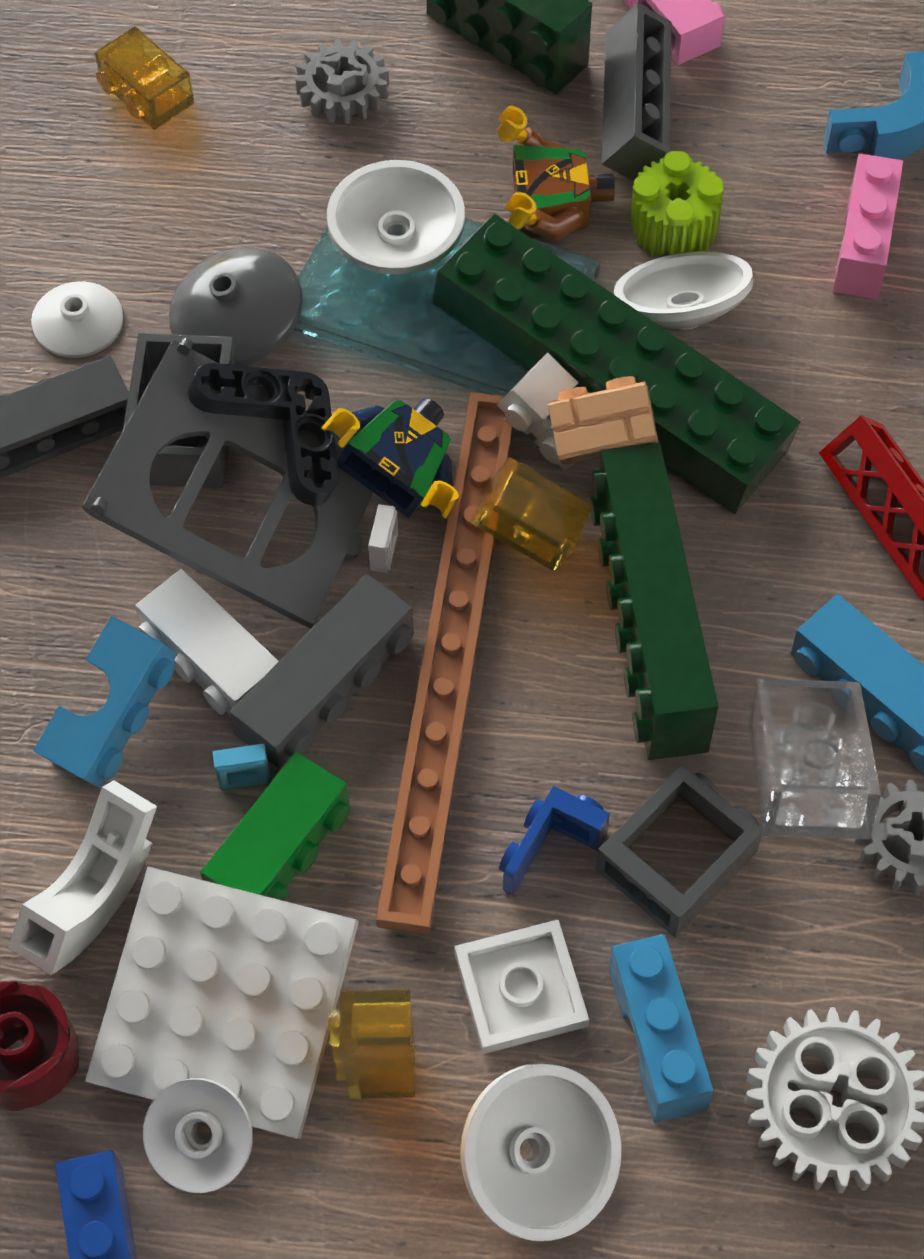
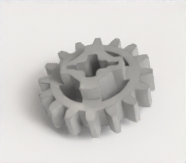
(342, 81)
(898, 842)

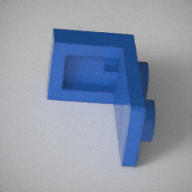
(571, 815)

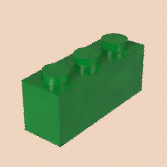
(281, 830)

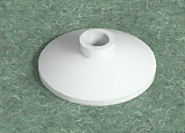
(78, 332)
(180, 1152)

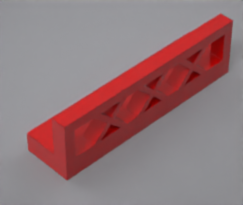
(903, 485)

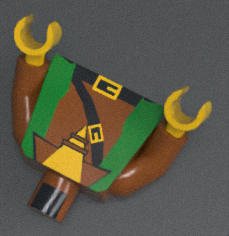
(549, 182)

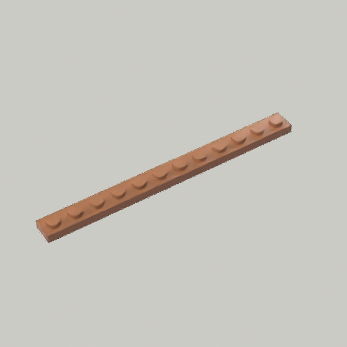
(444, 681)

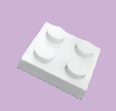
(521, 986)

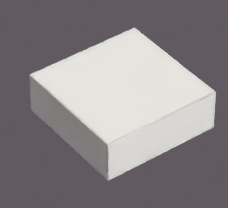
(383, 538)

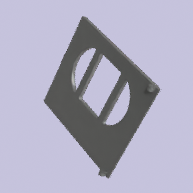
(165, 415)

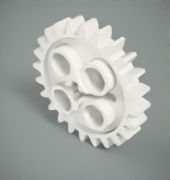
(827, 1147)

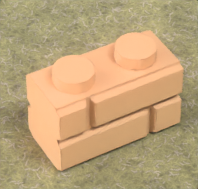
(601, 419)

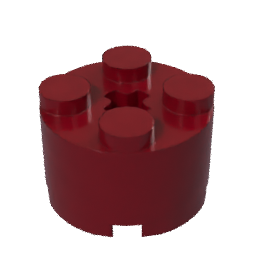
(49, 1049)

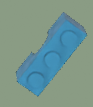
(94, 742)
(666, 1040)

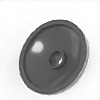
(239, 296)

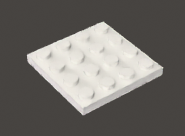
(223, 994)

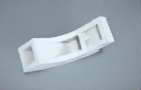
(91, 889)

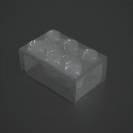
(813, 759)

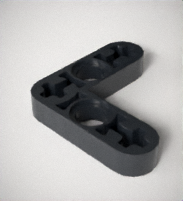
(283, 405)

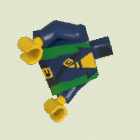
(398, 453)

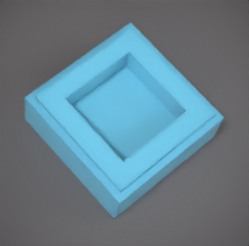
(241, 766)

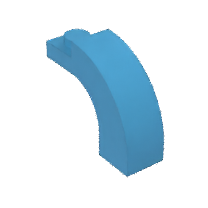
(883, 130)

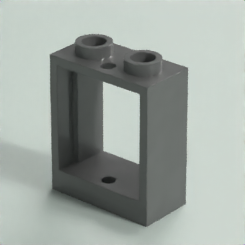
(648, 887)

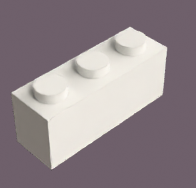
(207, 641)

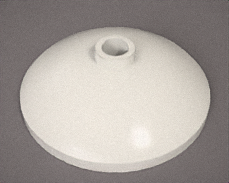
(396, 216)
(686, 288)
(570, 1158)

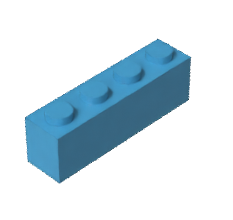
(848, 647)

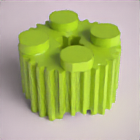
(676, 205)

